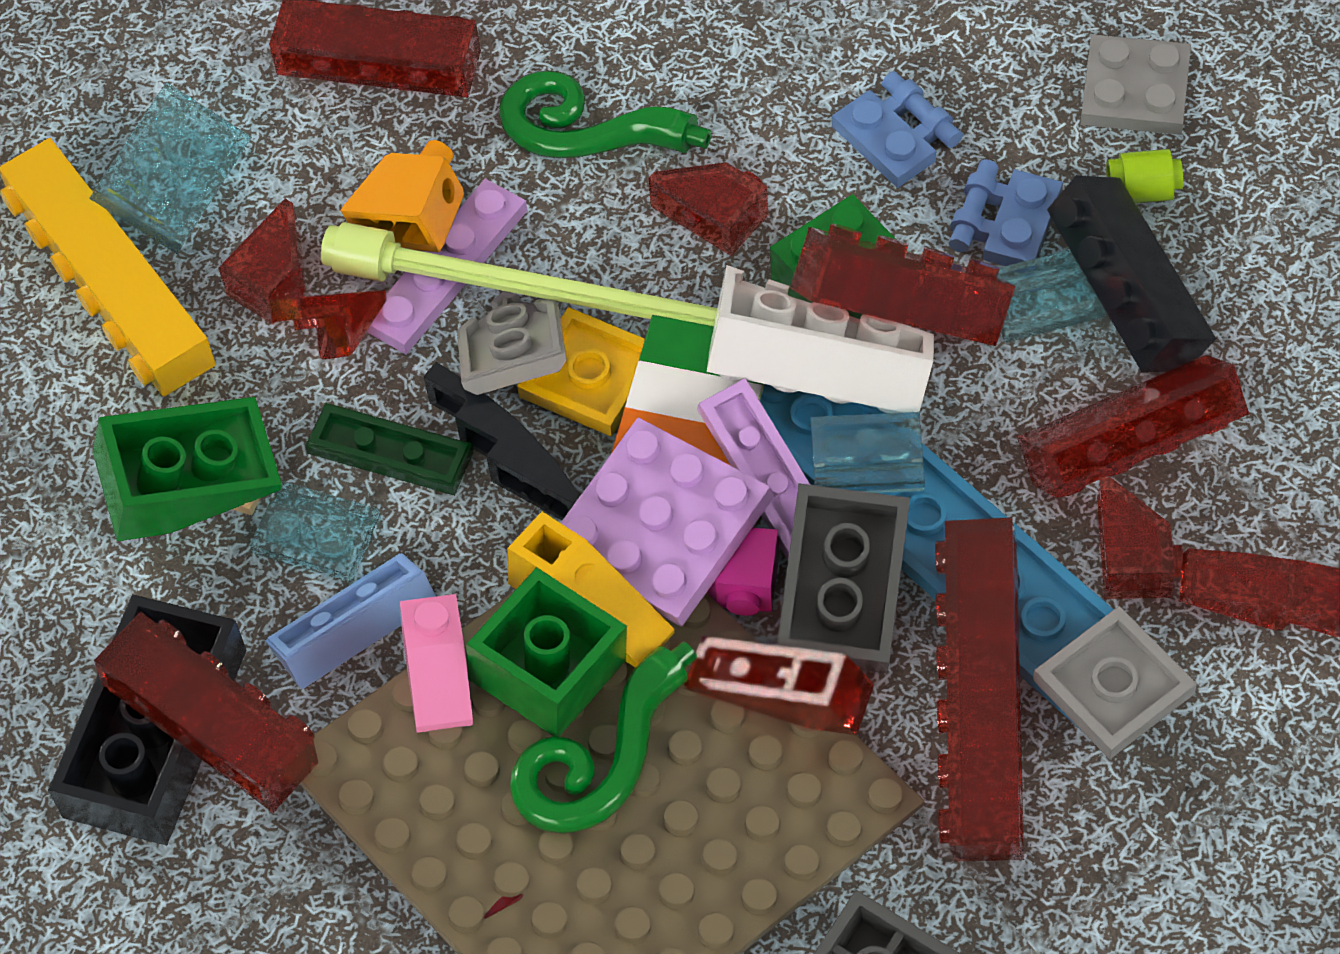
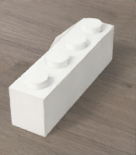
(817, 348)

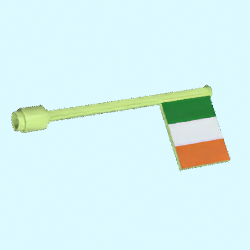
(673, 359)

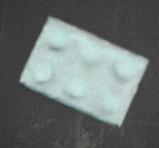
(170, 168)

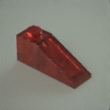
(783, 682)

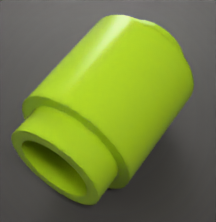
(1148, 174)

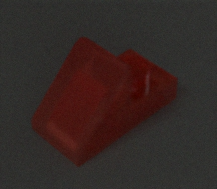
(338, 318)

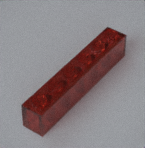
(982, 691)

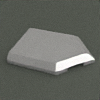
(510, 344)

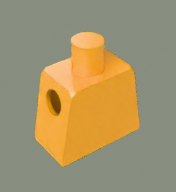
(410, 197)

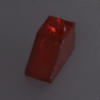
(711, 202)
(267, 264)
(1134, 546)

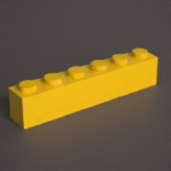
(106, 267)

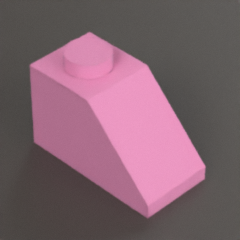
(436, 663)

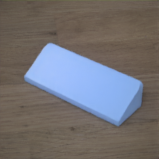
(348, 621)

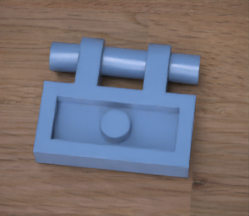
(886, 139)
(1021, 216)

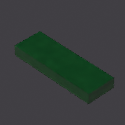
(389, 448)

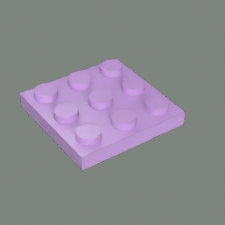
(667, 516)

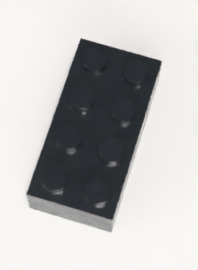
(119, 764)

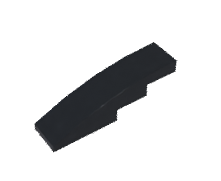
(512, 452)

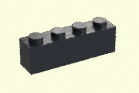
(1130, 273)

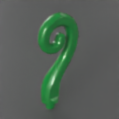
(650, 125)
(644, 691)

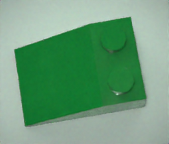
(182, 465)

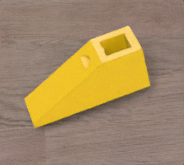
(585, 571)

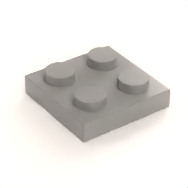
(1136, 84)
(1114, 682)

